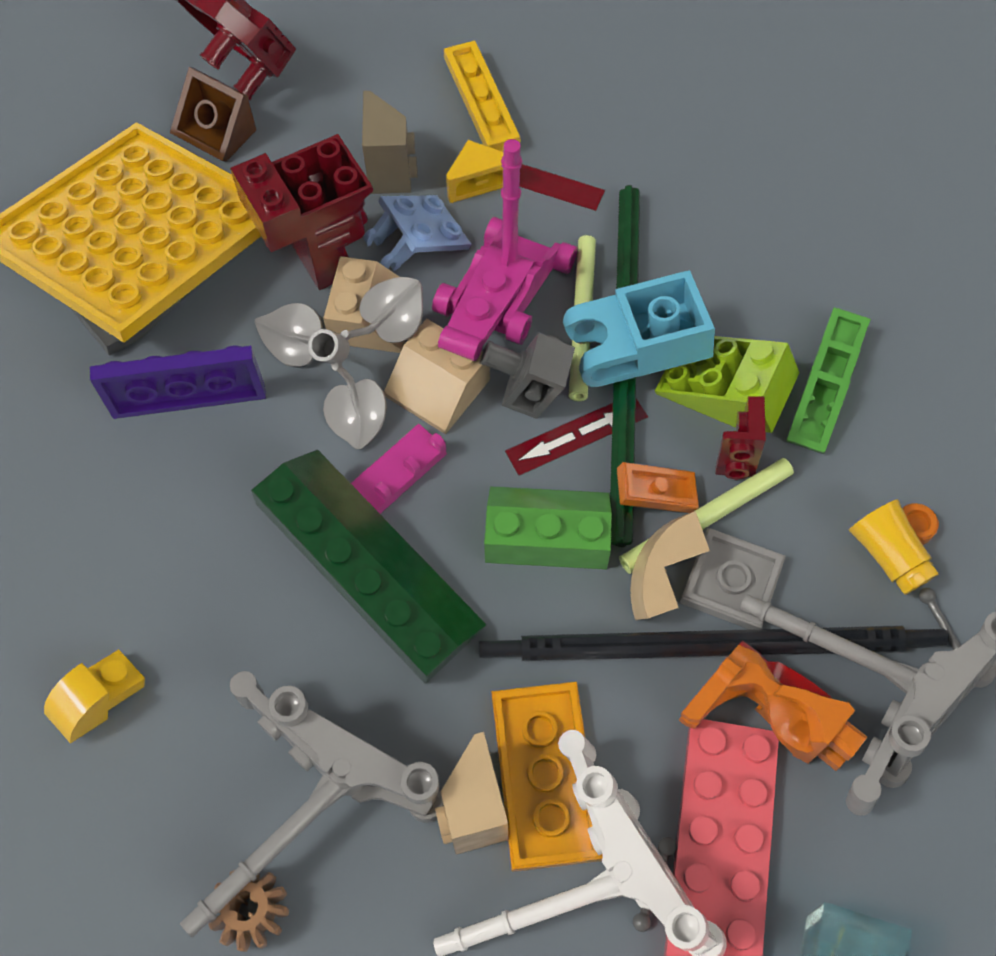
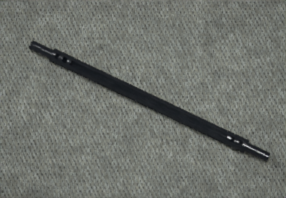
(700, 643)

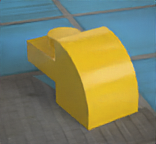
(86, 694)

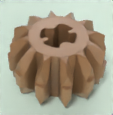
(243, 930)

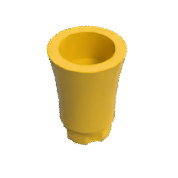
(895, 546)

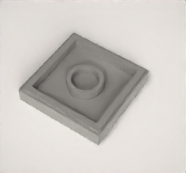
(728, 574)

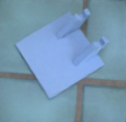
(424, 226)

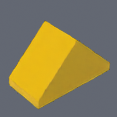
(474, 172)

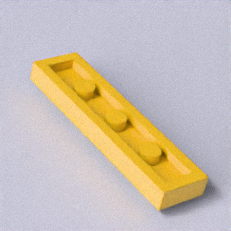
(480, 95)

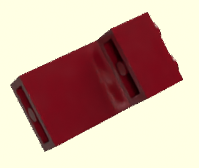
(307, 202)

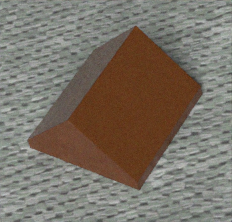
(212, 116)

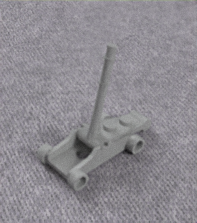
(929, 699)
(347, 769)

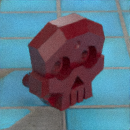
(246, 32)

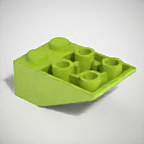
(736, 370)

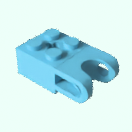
(642, 329)

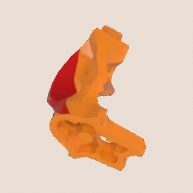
(794, 706)

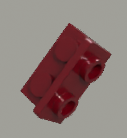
(742, 448)

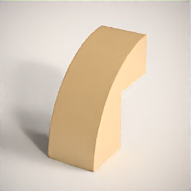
(668, 545)

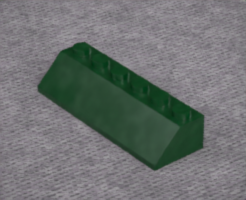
(368, 562)

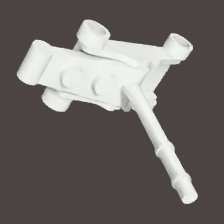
(630, 862)

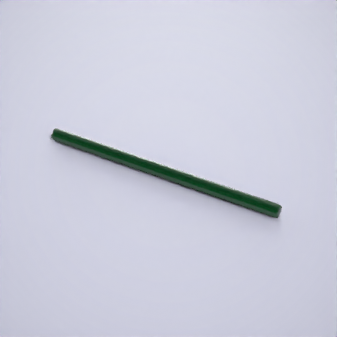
(624, 391)

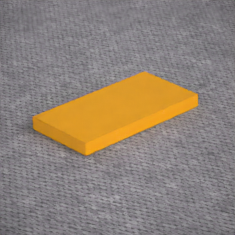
(537, 779)

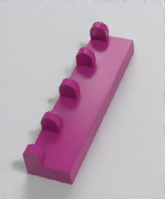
(400, 467)

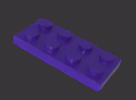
(179, 381)

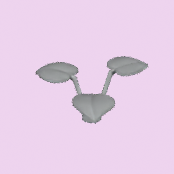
(297, 337)

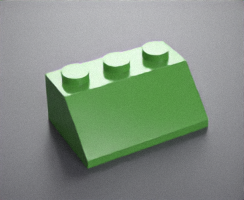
(548, 528)

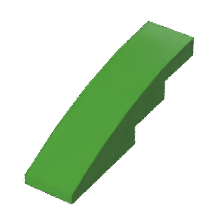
(828, 380)

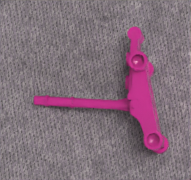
(501, 276)

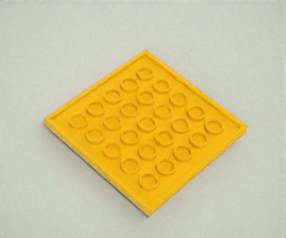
(127, 230)

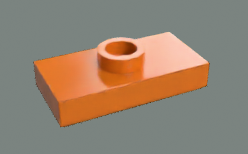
(657, 487)

